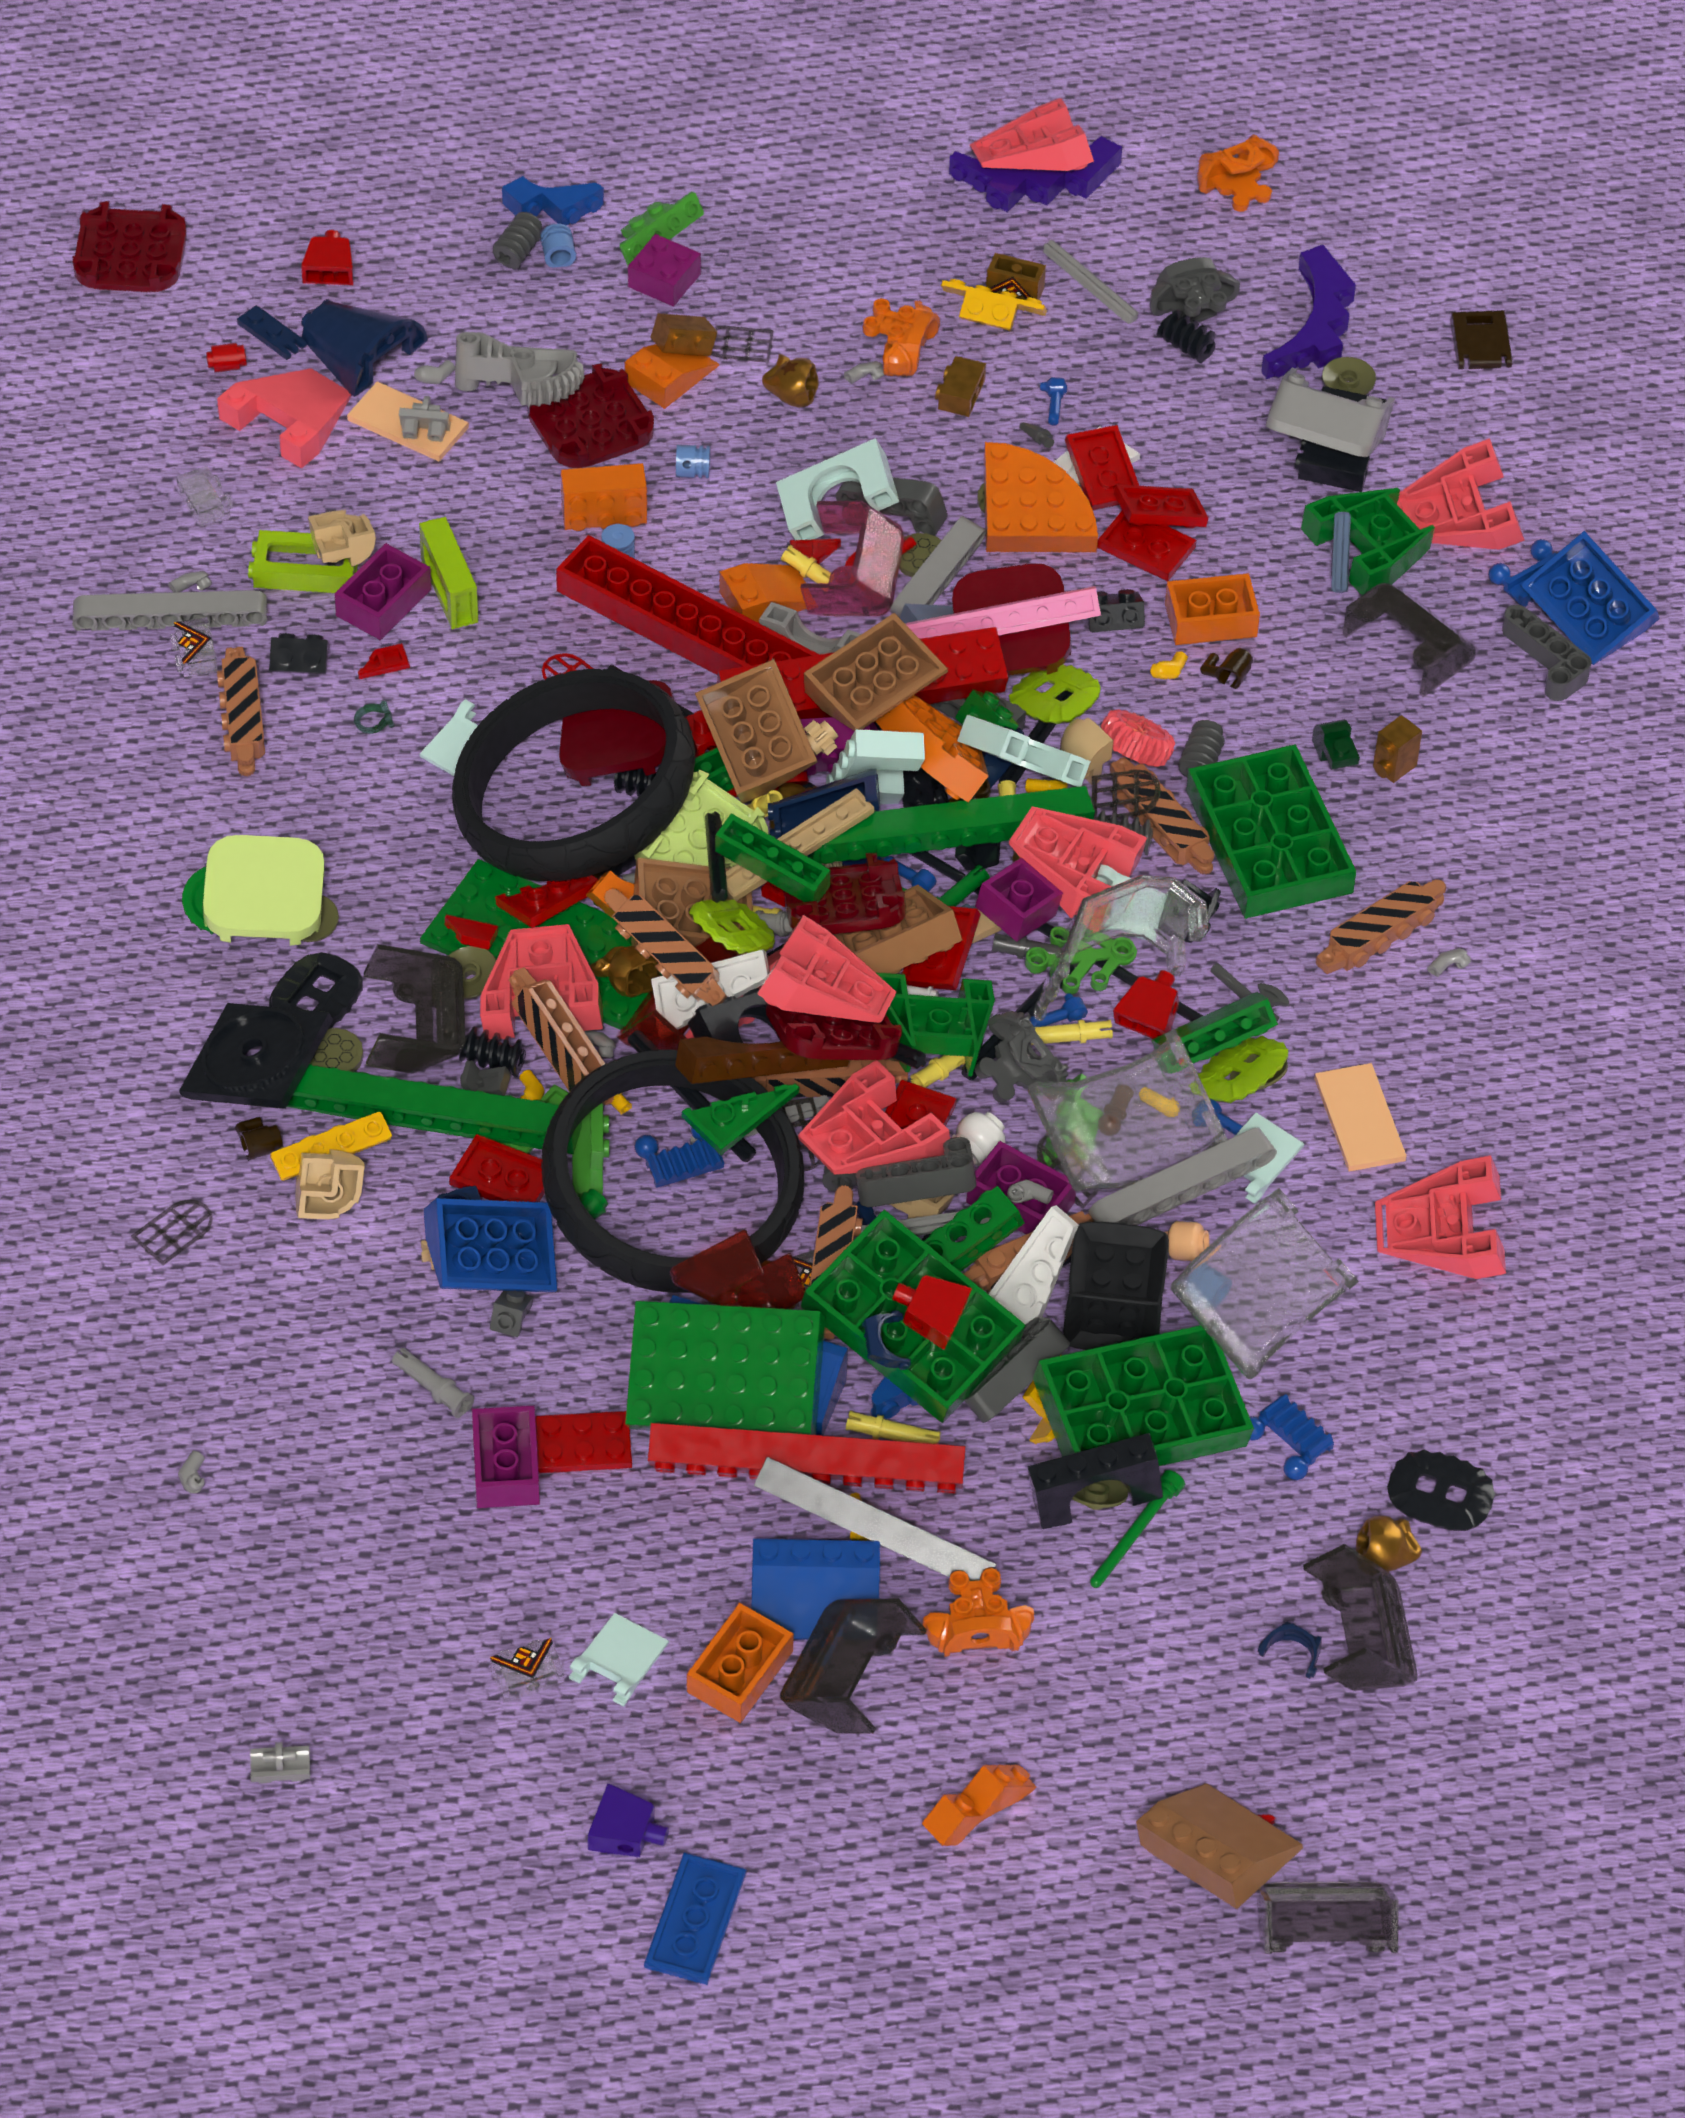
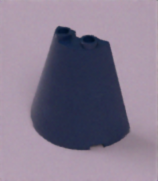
(354, 338)
(798, 808)

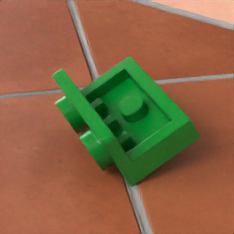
(986, 707)

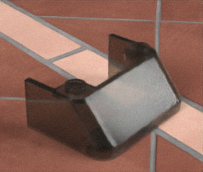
(437, 991)
(1371, 1621)
(838, 1655)
(1327, 1914)

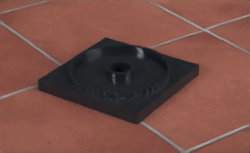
(263, 1079)

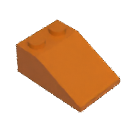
(666, 375)
(754, 586)

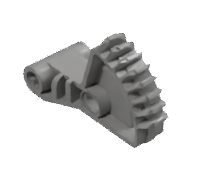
(524, 367)

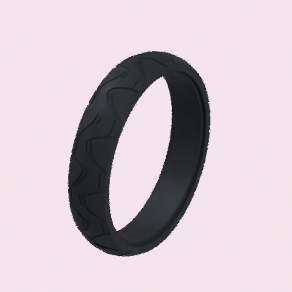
(607, 843)
(604, 1249)

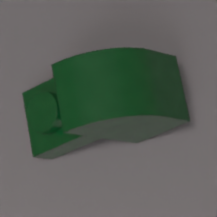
(1335, 744)

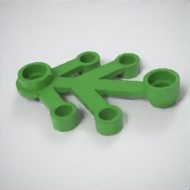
(1086, 960)

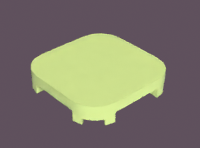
(686, 835)
(263, 888)

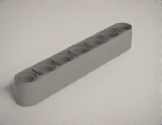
(164, 609)
(1186, 1180)

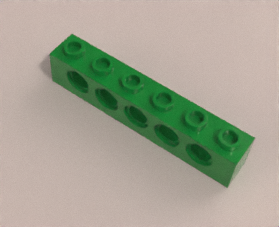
(979, 1237)

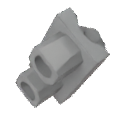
(426, 417)
(280, 1763)

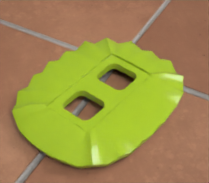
(1045, 706)
(755, 937)
(1252, 1075)

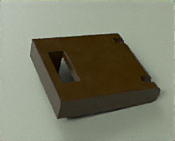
(1479, 341)

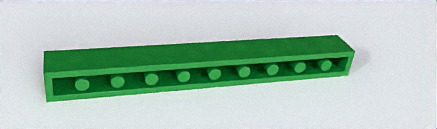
(948, 824)
(427, 1106)

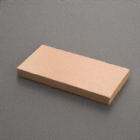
(380, 414)
(1360, 1117)

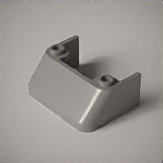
(1327, 417)

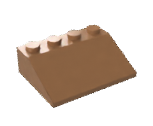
(872, 674)
(756, 730)
(672, 891)
(924, 931)
(1216, 1842)

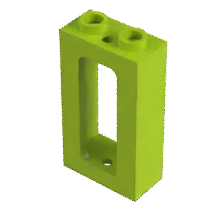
(449, 572)
(293, 575)

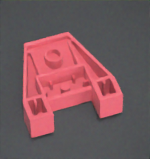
(1036, 142)
(297, 400)
(1453, 504)
(1072, 849)
(545, 954)
(825, 978)
(858, 1134)
(1434, 1221)

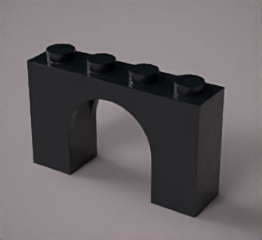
(1330, 465)
(723, 1019)
(1061, 1478)

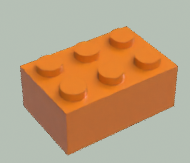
(603, 496)
(1212, 609)
(740, 1662)

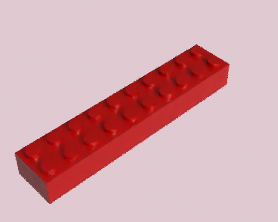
(668, 610)
(971, 658)
(813, 1455)

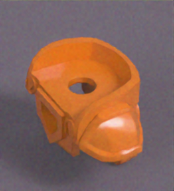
(1238, 174)
(905, 334)
(978, 1613)

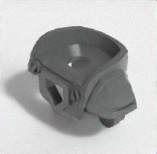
(1194, 289)
(1015, 1057)

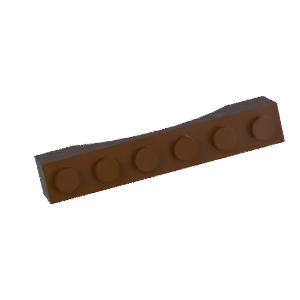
(718, 1060)

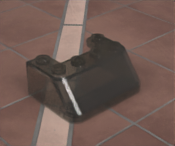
(1443, 647)

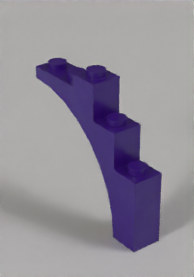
(1008, 186)
(1329, 319)

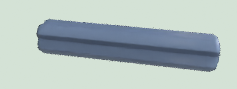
(1341, 549)

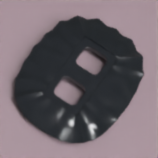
(303, 974)
(1435, 1507)

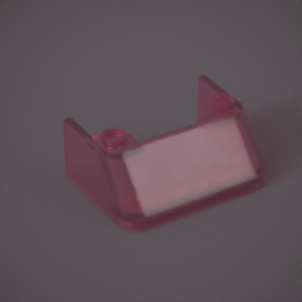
(871, 582)

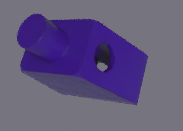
(624, 1824)

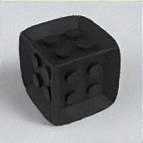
(1115, 1284)

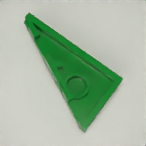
(731, 1120)

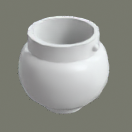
(982, 1132)

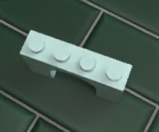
(860, 464)
(881, 750)
(1023, 751)

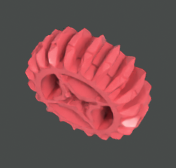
(1138, 738)

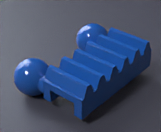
(1500, 573)
(679, 1162)
(1296, 1431)

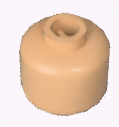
(1187, 1240)

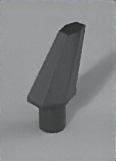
(1040, 435)

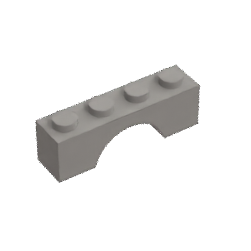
(787, 623)

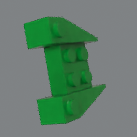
(1377, 529)
(942, 1023)

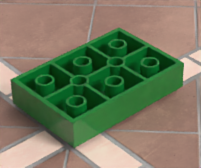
(1270, 831)
(863, 1286)
(725, 1367)
(1156, 1385)

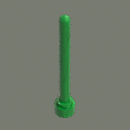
(1172, 1485)

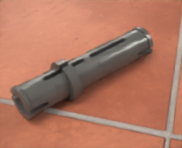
(1007, 945)

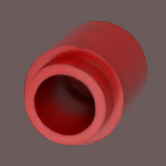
(226, 357)

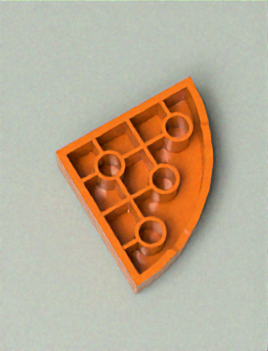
(1033, 504)
(946, 760)

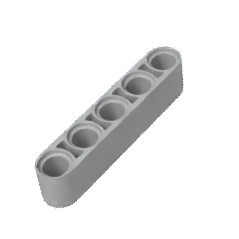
(941, 565)

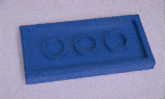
(695, 1918)

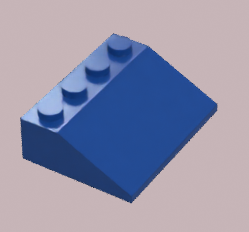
(1590, 599)
(491, 1245)
(802, 1577)

